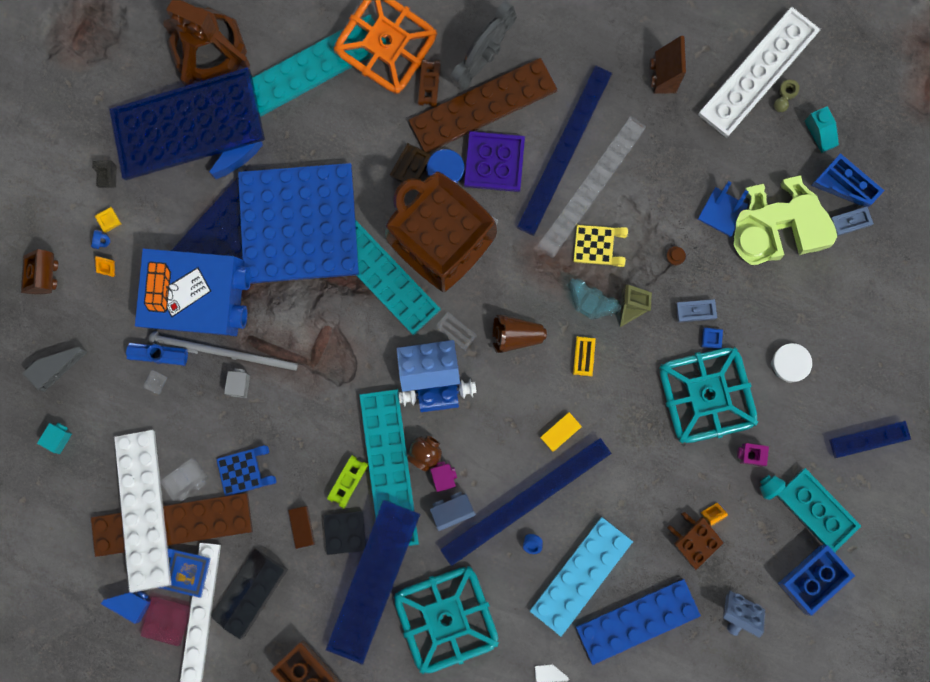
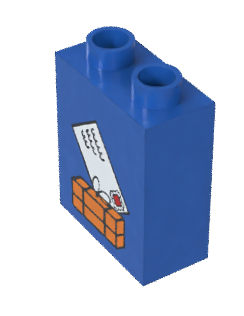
(192, 292)

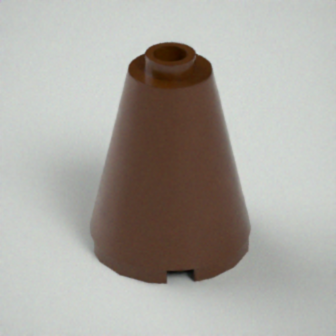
(516, 333)

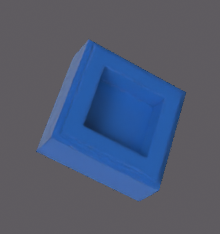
(712, 338)

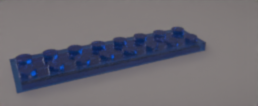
(373, 582)

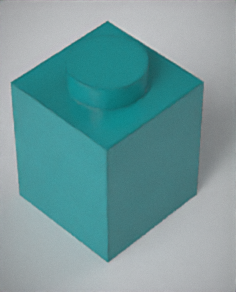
(55, 437)

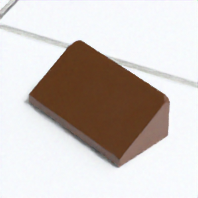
(301, 527)

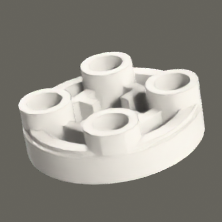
(792, 362)

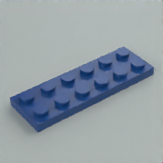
(638, 621)

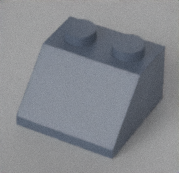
(452, 511)

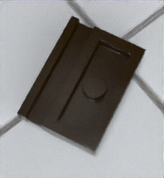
(410, 164)

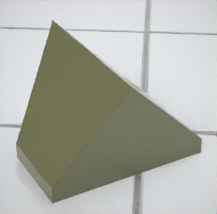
(634, 303)

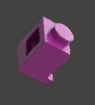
(759, 451)

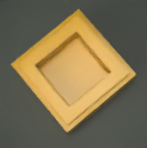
(108, 219)

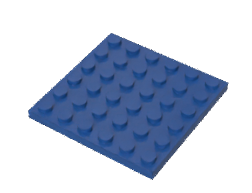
(298, 223)

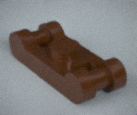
(429, 83)

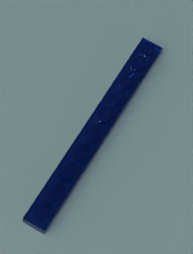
(564, 151)
(525, 501)

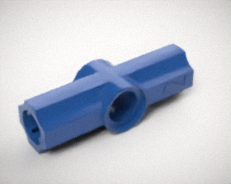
(168, 355)

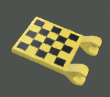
(595, 245)

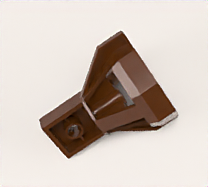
(198, 28)

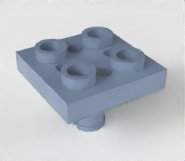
(743, 615)

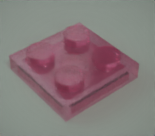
(166, 621)

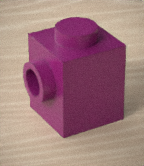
(443, 476)

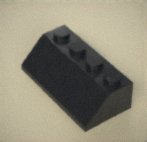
(248, 594)

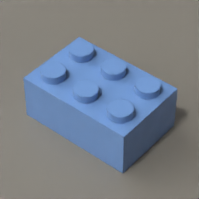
(428, 365)

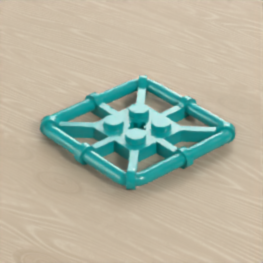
(702, 406)
(434, 614)

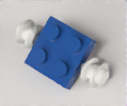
(438, 397)

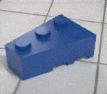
(848, 182)

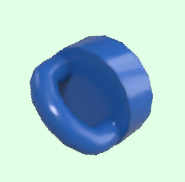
(96, 241)
(532, 544)

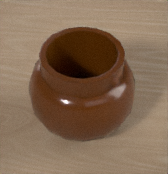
(424, 452)

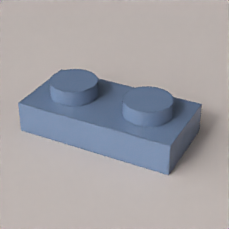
(852, 221)
(696, 310)

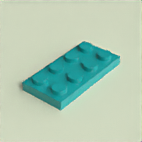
(818, 510)

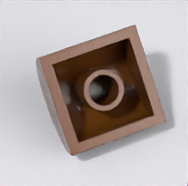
(38, 272)

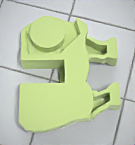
(757, 228)

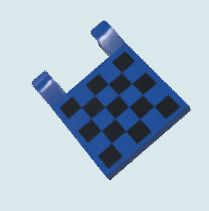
(241, 471)

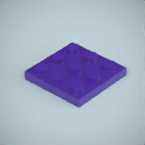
(494, 161)

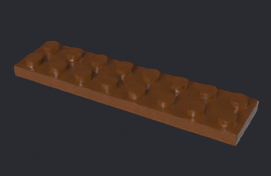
(483, 105)
(183, 523)

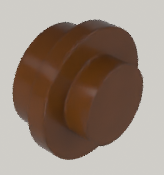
(676, 255)

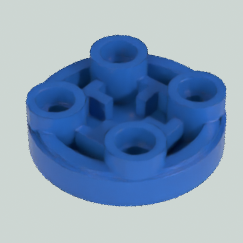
(448, 163)

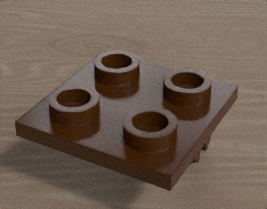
(698, 542)

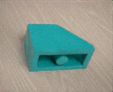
(823, 129)

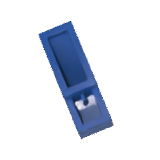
(234, 159)

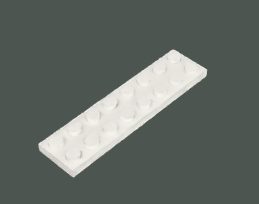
(759, 72)
(142, 511)

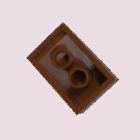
(668, 67)

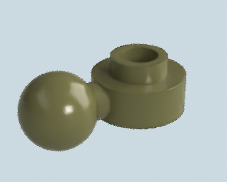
(782, 104)

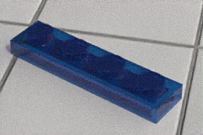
(870, 439)

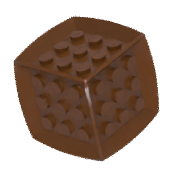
(439, 230)

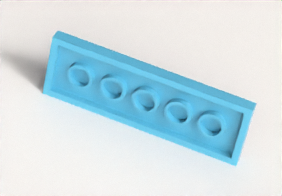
(581, 576)

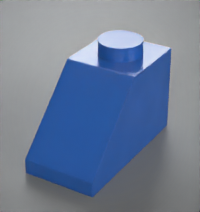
(129, 605)

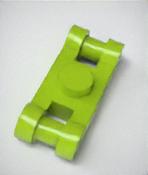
(347, 481)

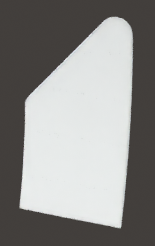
(549, 673)

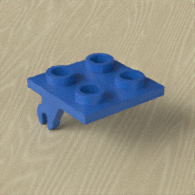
(723, 210)

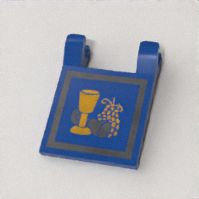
(187, 572)

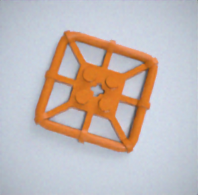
(387, 53)

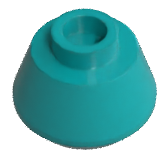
(771, 486)

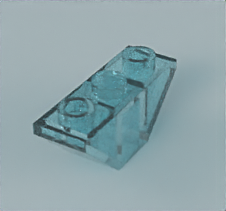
(591, 301)

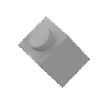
(237, 383)

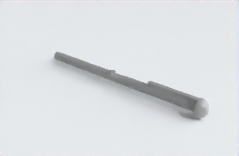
(155, 338)

